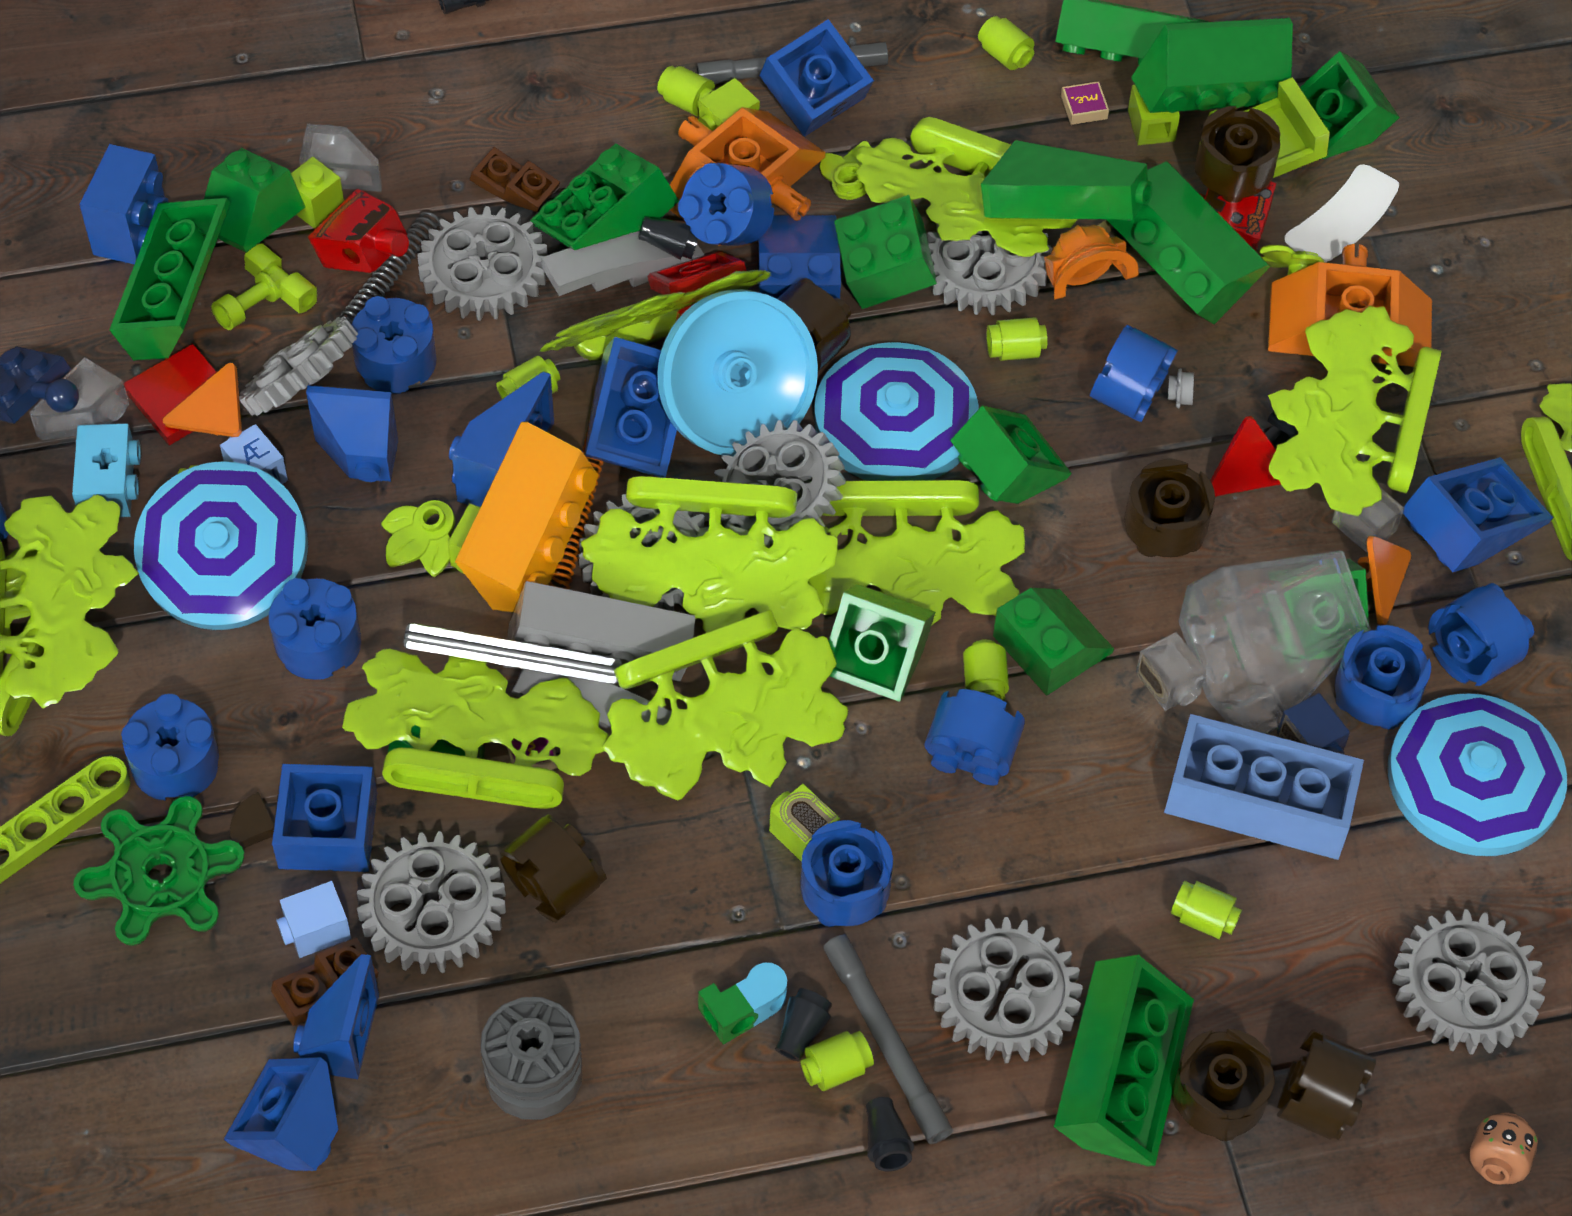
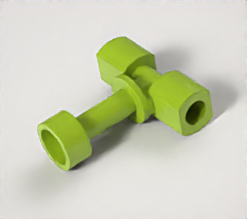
(271, 285)

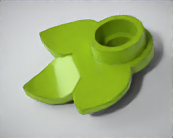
(843, 174)
(1283, 256)
(416, 539)

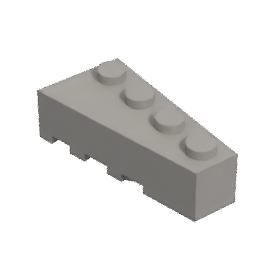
(596, 624)

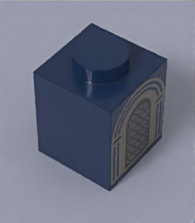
(1314, 724)

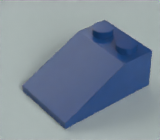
(800, 251)
(627, 412)
(488, 437)
(1474, 512)

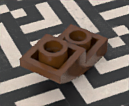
(517, 184)
(303, 988)

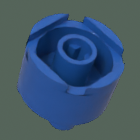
(727, 204)
(394, 344)
(1133, 373)
(315, 627)
(1480, 635)
(1382, 676)
(974, 735)
(171, 748)
(846, 874)

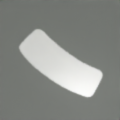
(1346, 214)

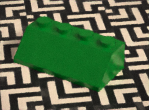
(1112, 28)
(1215, 65)
(1192, 245)
(167, 276)
(1124, 1061)

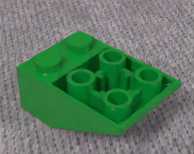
(607, 200)

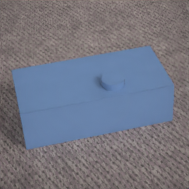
(1264, 786)

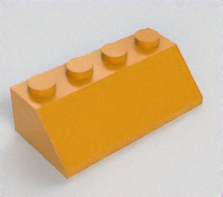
(526, 516)

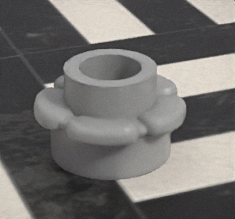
(1181, 388)

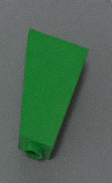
(1063, 184)

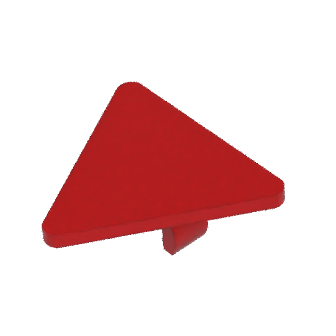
(1245, 461)

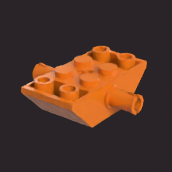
(754, 141)
(1331, 288)

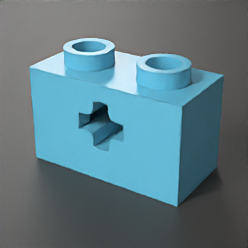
(106, 465)

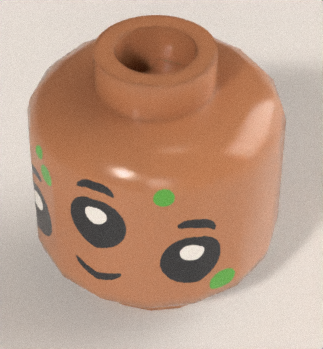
(1504, 1147)

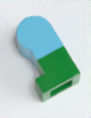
(744, 1003)

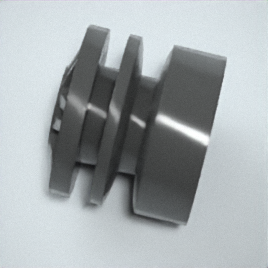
(538, 1080)

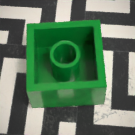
(885, 252)

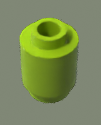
(1006, 43)
(684, 88)
(1016, 339)
(525, 372)
(986, 668)
(1206, 909)
(837, 1060)

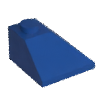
(355, 430)
(341, 1021)
(288, 1115)

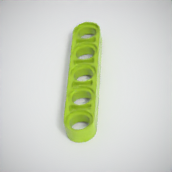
(58, 823)

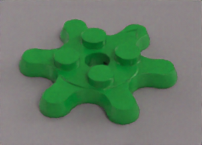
(144, 847)

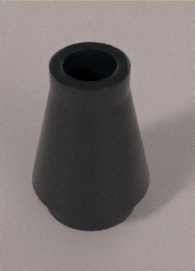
(669, 236)
(803, 1021)
(887, 1138)

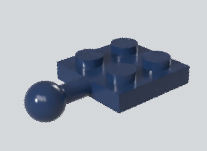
(33, 376)

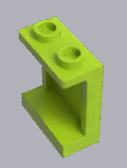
(1301, 129)

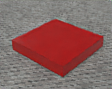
(694, 273)
(166, 386)

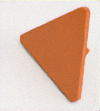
(212, 407)
(1385, 572)

